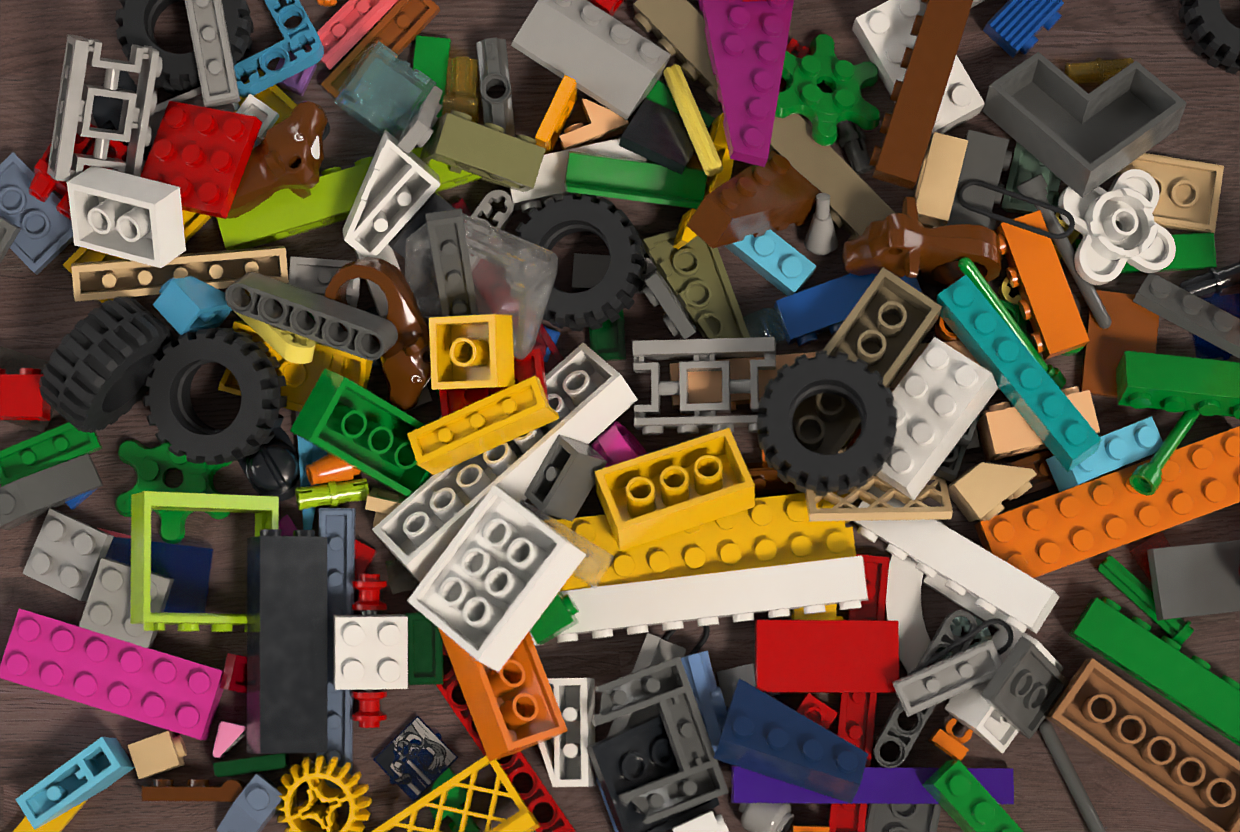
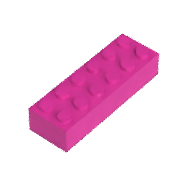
(112, 674)

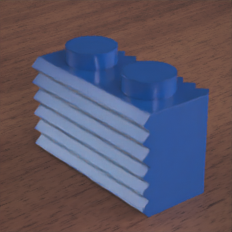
(1020, 21)

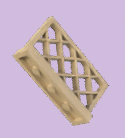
(878, 507)

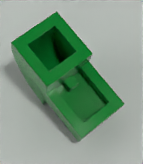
(455, 798)

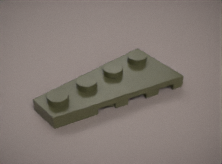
(699, 284)

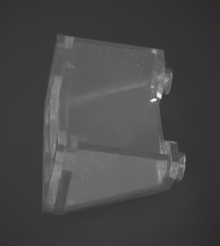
(507, 277)

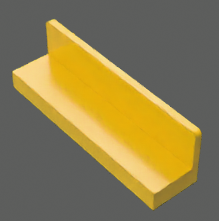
(482, 426)

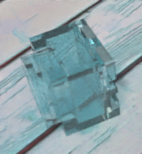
(383, 91)

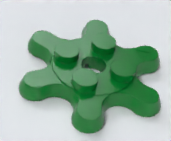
(823, 108)
(151, 469)

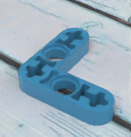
(293, 41)

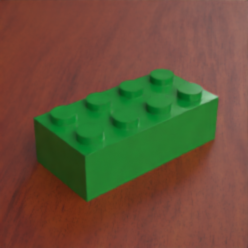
(361, 432)

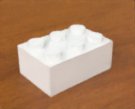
(126, 216)

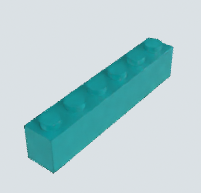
(1017, 373)

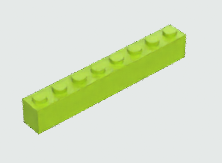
(329, 203)

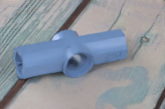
(706, 693)

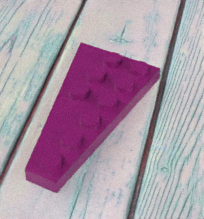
(748, 59)

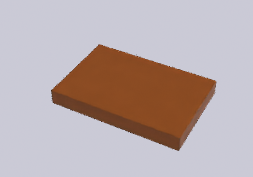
(1131, 330)

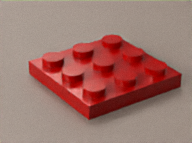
(202, 154)

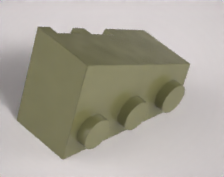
(484, 151)

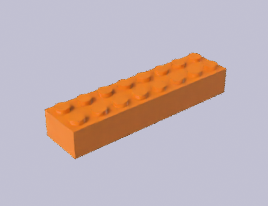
(1112, 513)

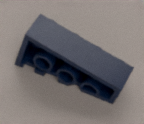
(788, 746)

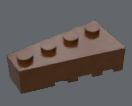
(755, 203)

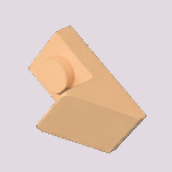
(601, 127)

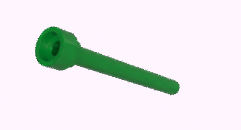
(969, 269)
(1148, 476)

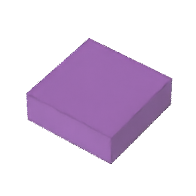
(297, 82)

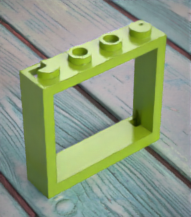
(266, 517)

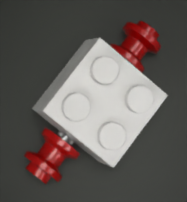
(370, 651)

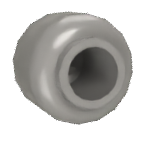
(766, 817)

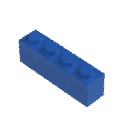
(823, 307)

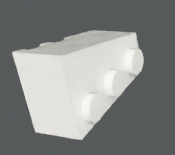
(388, 197)
(567, 754)

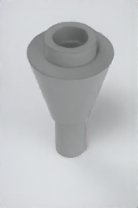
(821, 233)

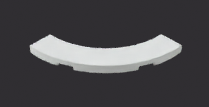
(904, 606)

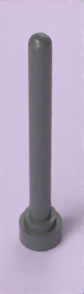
(1035, 189)
(1070, 777)

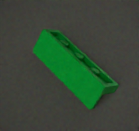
(633, 180)

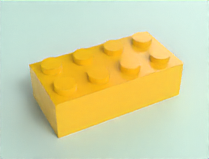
(675, 489)

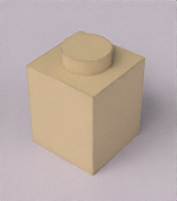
(157, 754)

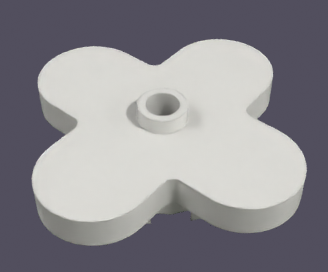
(1118, 228)

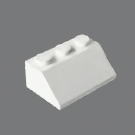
(978, 714)

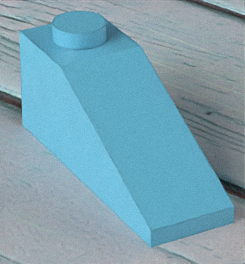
(75, 781)

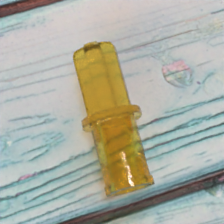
(1096, 71)

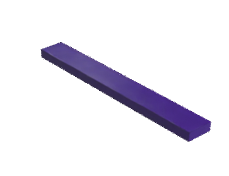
(877, 786)

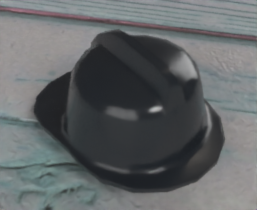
(274, 467)

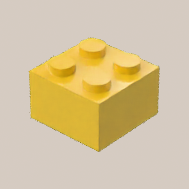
(471, 351)

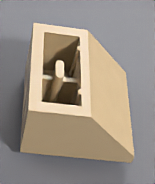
(985, 486)

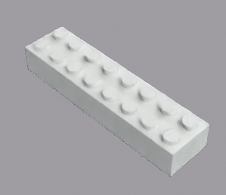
(587, 399)

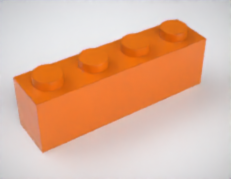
(1042, 287)

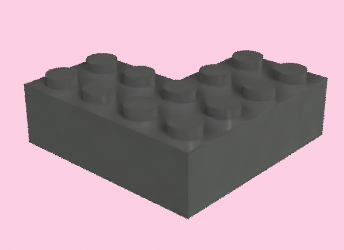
(1081, 133)

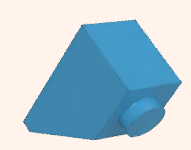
(191, 304)

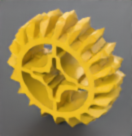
(318, 789)

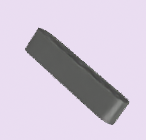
(327, 315)
(906, 737)

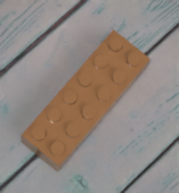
(1151, 747)

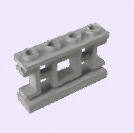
(76, 105)
(704, 355)

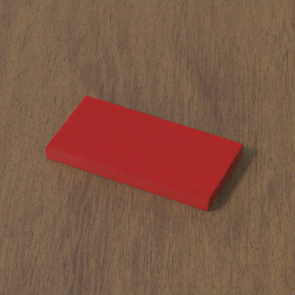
(826, 656)

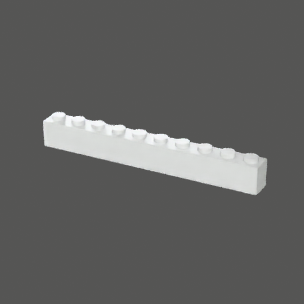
(717, 596)

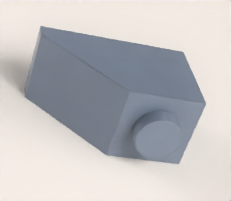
(252, 807)

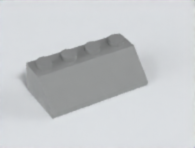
(595, 50)

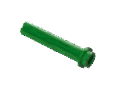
(1142, 598)

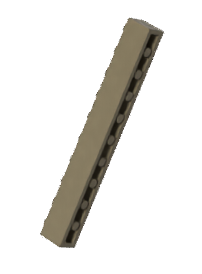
(851, 198)

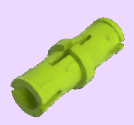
(331, 493)

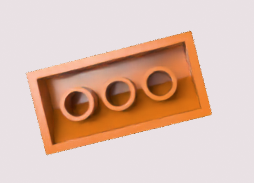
(508, 706)

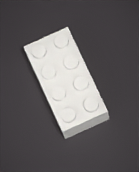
(884, 37)
(933, 411)

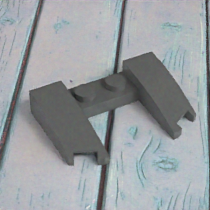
(699, 773)

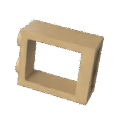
(939, 179)

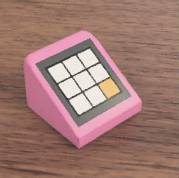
(227, 737)

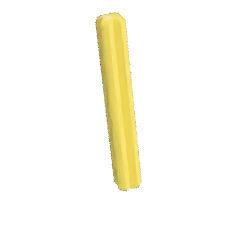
(693, 120)

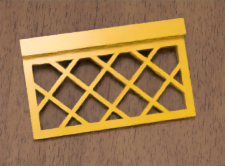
(519, 822)

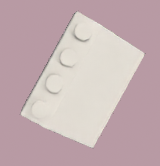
(496, 578)

